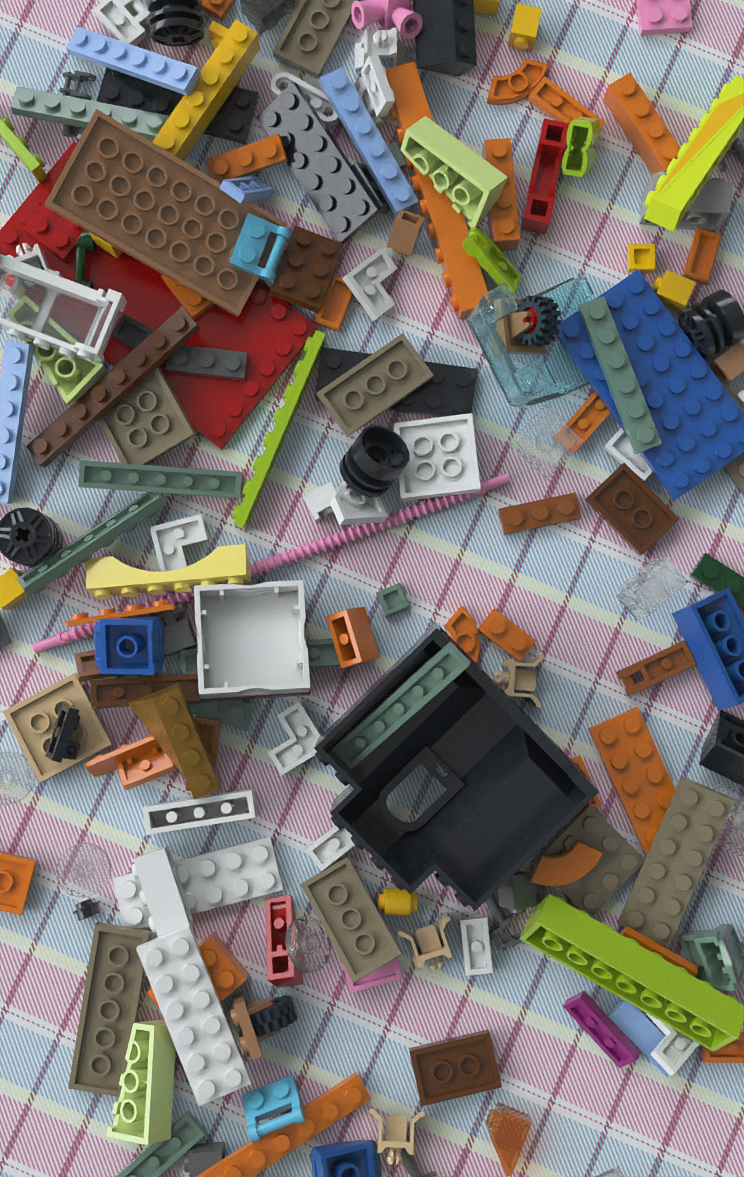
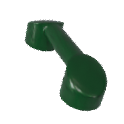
(83, 244)

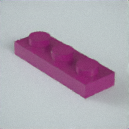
(602, 1029)

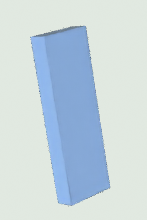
(247, 189)
(637, 1029)

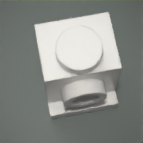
(319, 501)

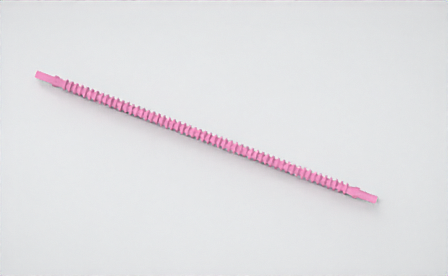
(64, 638)

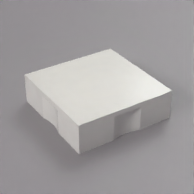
(251, 639)

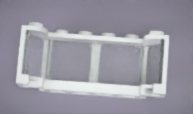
(56, 311)

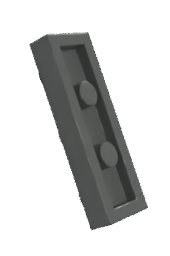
(208, 362)

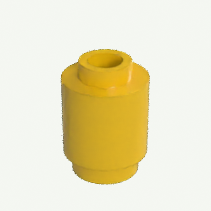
(397, 902)

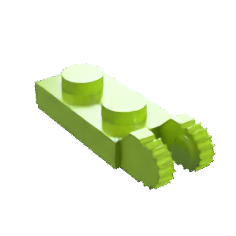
(491, 259)

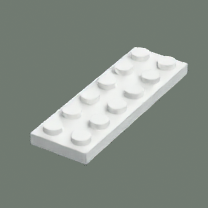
(210, 880)
(194, 1015)

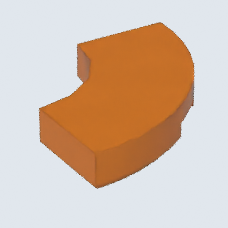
(517, 85)
(464, 632)
(565, 867)

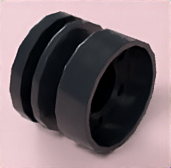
(176, 22)
(713, 323)
(374, 461)
(43, 536)

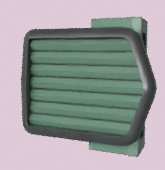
(716, 954)

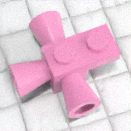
(388, 14)

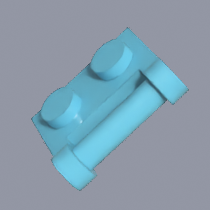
(251, 245)
(271, 1101)

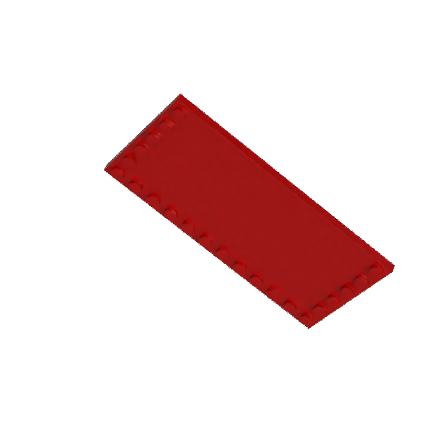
(264, 329)

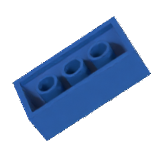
(716, 641)

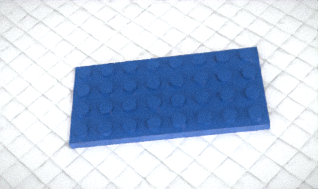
(688, 403)

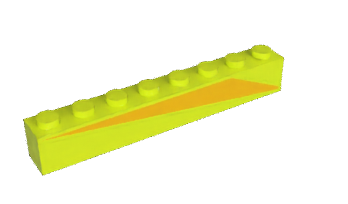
(698, 158)

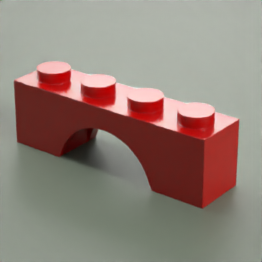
(544, 176)

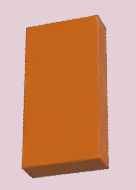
(702, 256)
(334, 304)

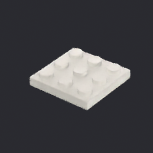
(440, 457)

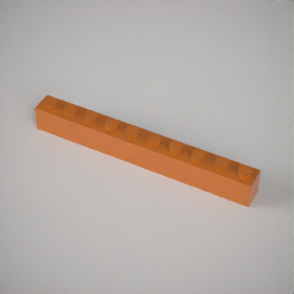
(445, 225)

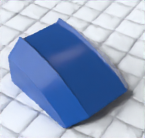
(129, 645)
(346, 1159)

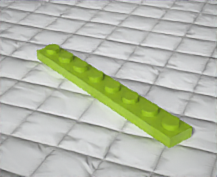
(275, 439)

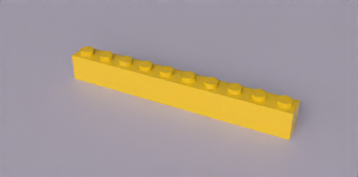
(208, 95)

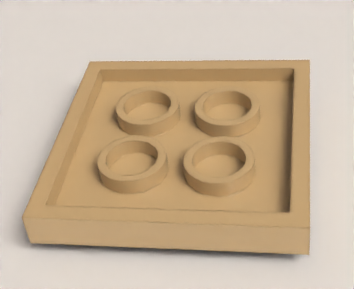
(36, 718)

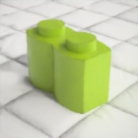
(580, 154)

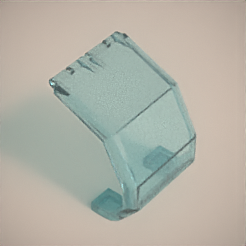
(529, 378)

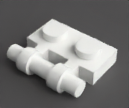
(120, 22)
(376, 89)

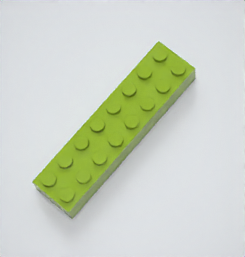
(633, 973)

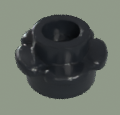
(86, 909)

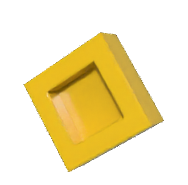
(216, 33)
(641, 258)

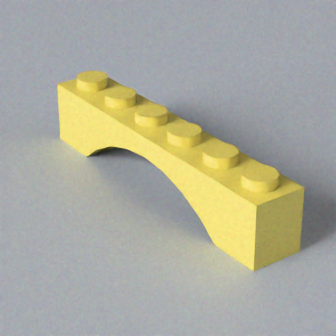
(112, 578)

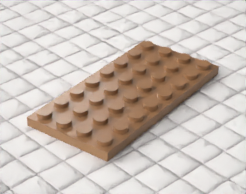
(158, 211)

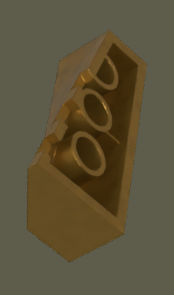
(177, 732)

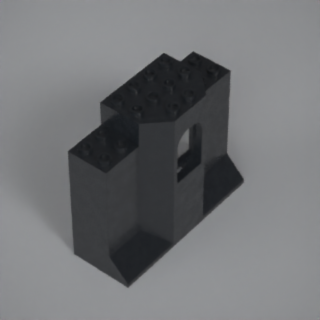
(503, 782)

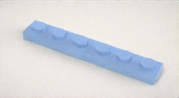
(133, 61)
(368, 141)
(13, 400)

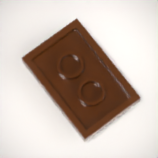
(306, 269)
(632, 509)
(455, 1067)

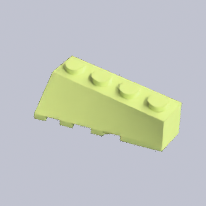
(454, 168)
(68, 375)
(147, 1086)

